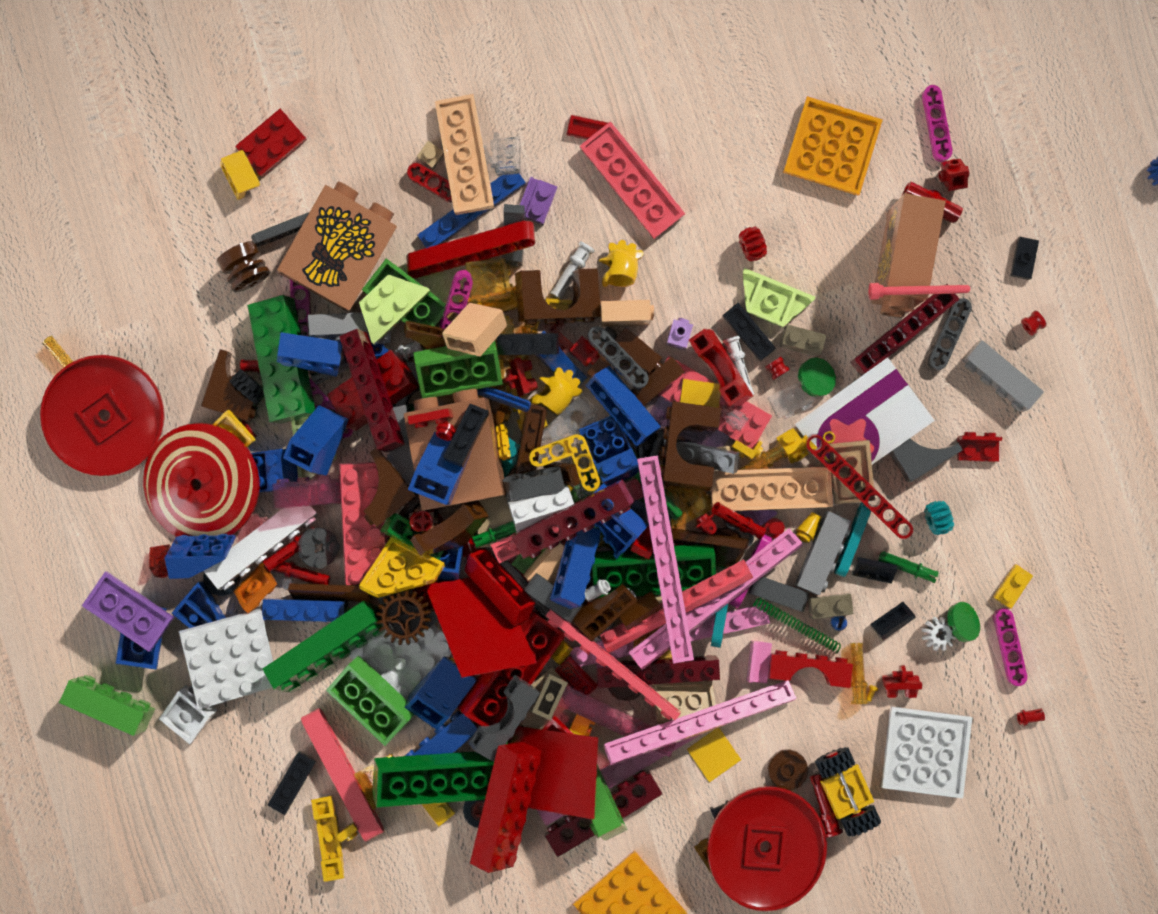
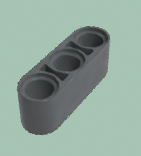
(533, 483)
(541, 590)
(780, 593)

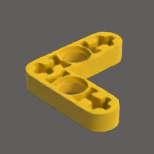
(568, 451)

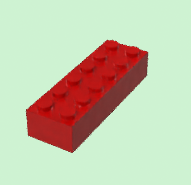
(486, 700)
(505, 807)

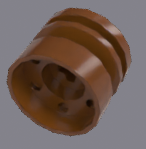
(243, 266)

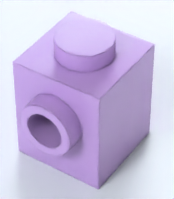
(679, 333)

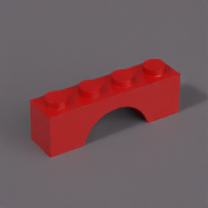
(713, 353)
(836, 672)

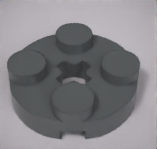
(307, 547)

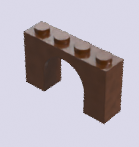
(534, 308)
(675, 470)

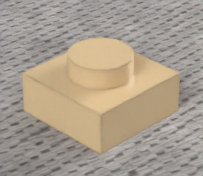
(430, 155)

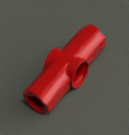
(951, 211)

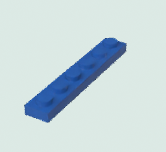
(451, 223)

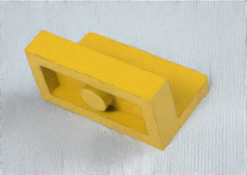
(239, 173)

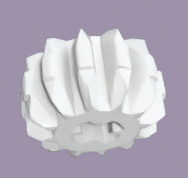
(933, 629)

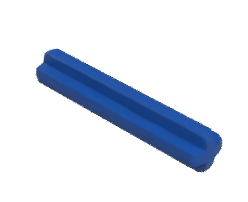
(505, 398)

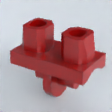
(517, 379)
(901, 681)

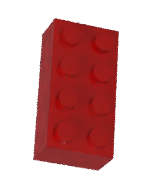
(398, 382)

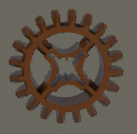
(405, 626)

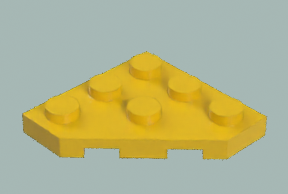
(399, 570)

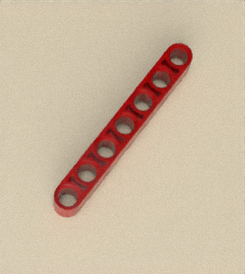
(470, 249)
(864, 494)

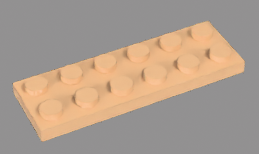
(464, 154)
(773, 489)

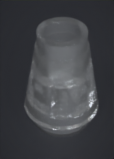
(733, 417)

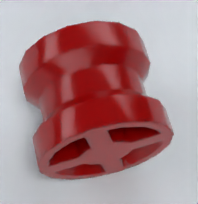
(1033, 323)
(777, 368)
(425, 521)

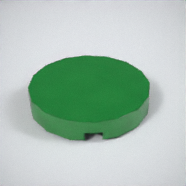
(817, 377)
(964, 621)

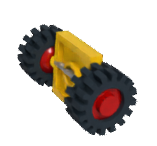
(847, 791)

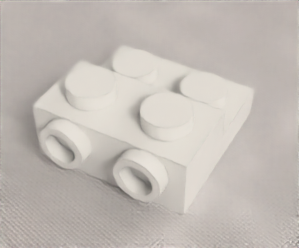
(184, 717)

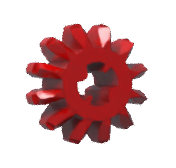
(752, 243)

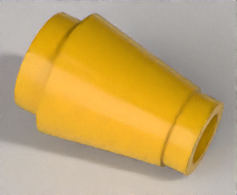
(808, 528)

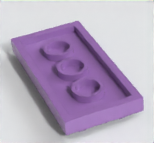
(128, 611)

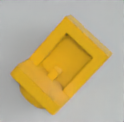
(793, 445)
(745, 451)

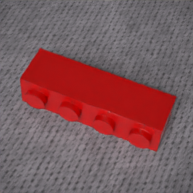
(499, 586)

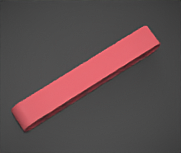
(342, 774)

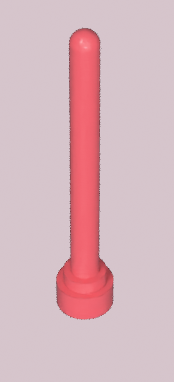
(876, 291)

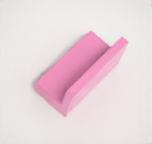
(759, 662)

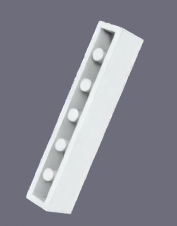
(259, 543)

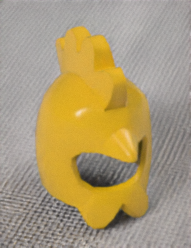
(622, 264)
(558, 391)

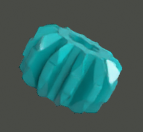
(939, 517)

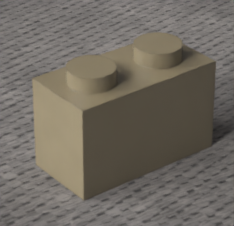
(803, 340)
(830, 605)
(549, 696)

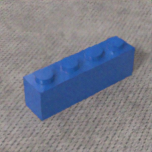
(623, 406)
(575, 568)
(303, 609)
(448, 737)

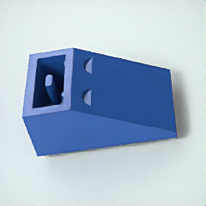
(316, 441)
(610, 451)
(273, 467)
(434, 475)
(196, 553)
(439, 693)

